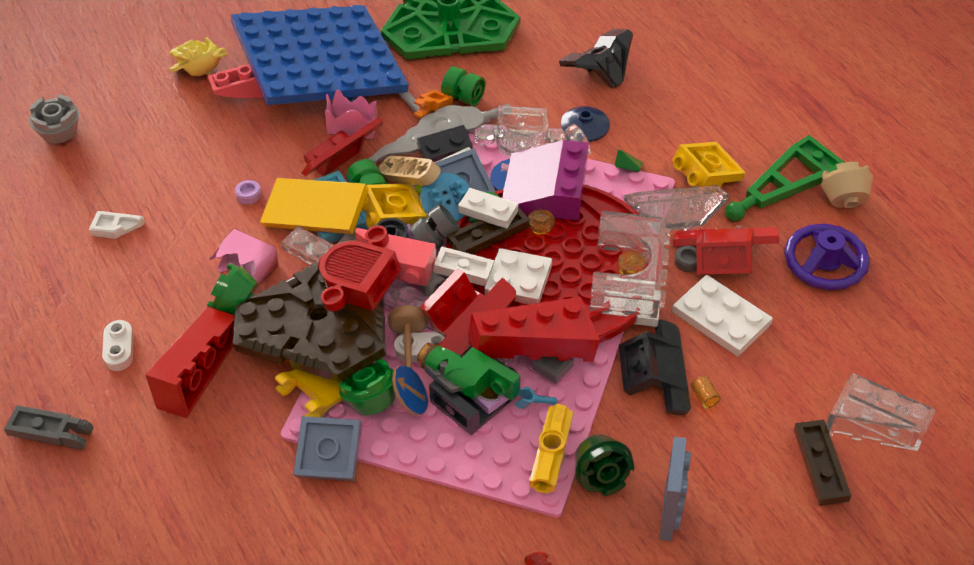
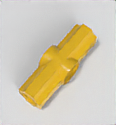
(549, 461)

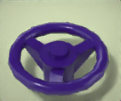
(828, 255)

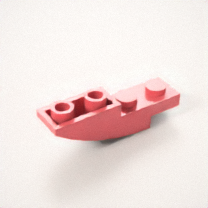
(235, 83)

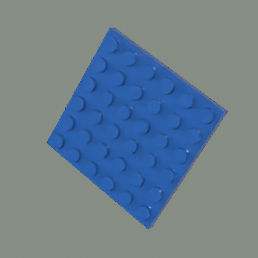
(317, 52)

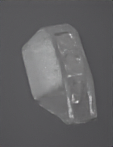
(682, 206)

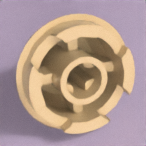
(847, 185)

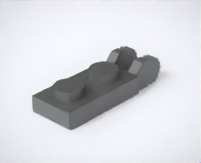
(47, 427)

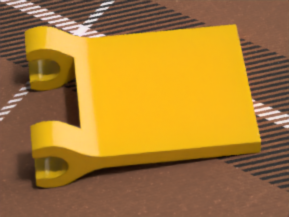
(322, 391)

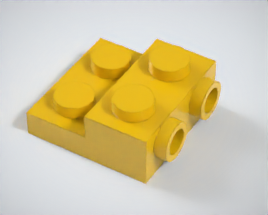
(706, 164)
(392, 201)

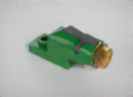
(468, 373)

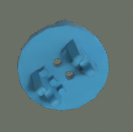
(453, 186)

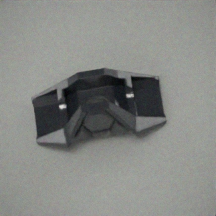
(606, 58)

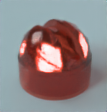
(537, 558)

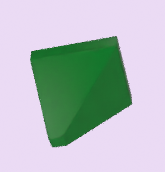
(627, 161)

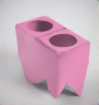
(349, 115)
(254, 255)

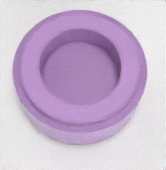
(248, 192)

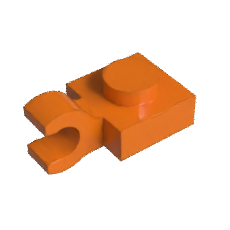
(431, 102)

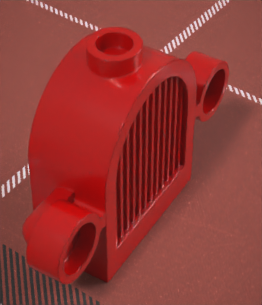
(358, 271)

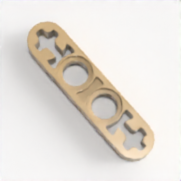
(409, 170)

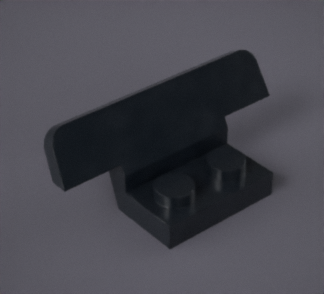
(657, 362)

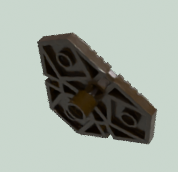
(296, 327)

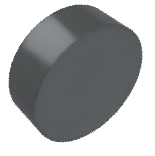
(686, 258)

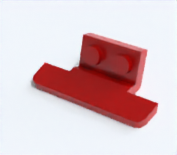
(337, 149)
(725, 249)
(454, 302)

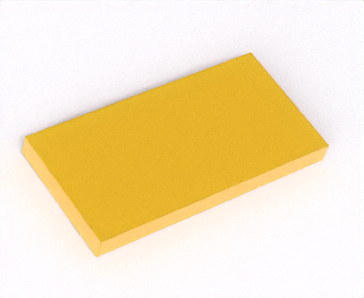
(315, 205)

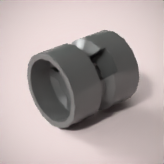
(426, 229)

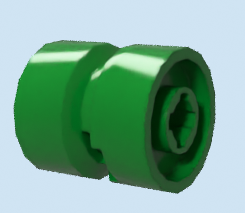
(463, 86)
(365, 172)

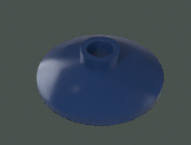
(589, 119)

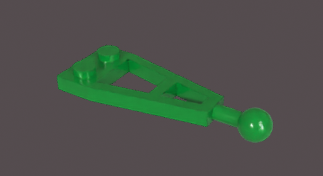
(807, 151)

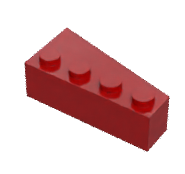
(536, 330)

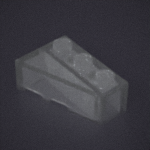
(879, 414)

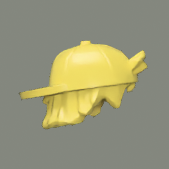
(197, 57)

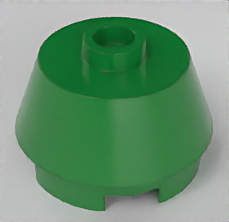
(232, 289)
(369, 389)

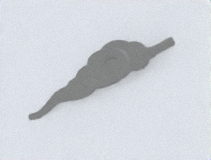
(440, 120)

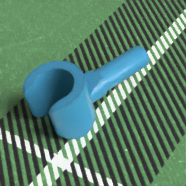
(530, 397)

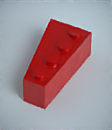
(191, 362)

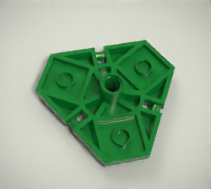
(449, 26)

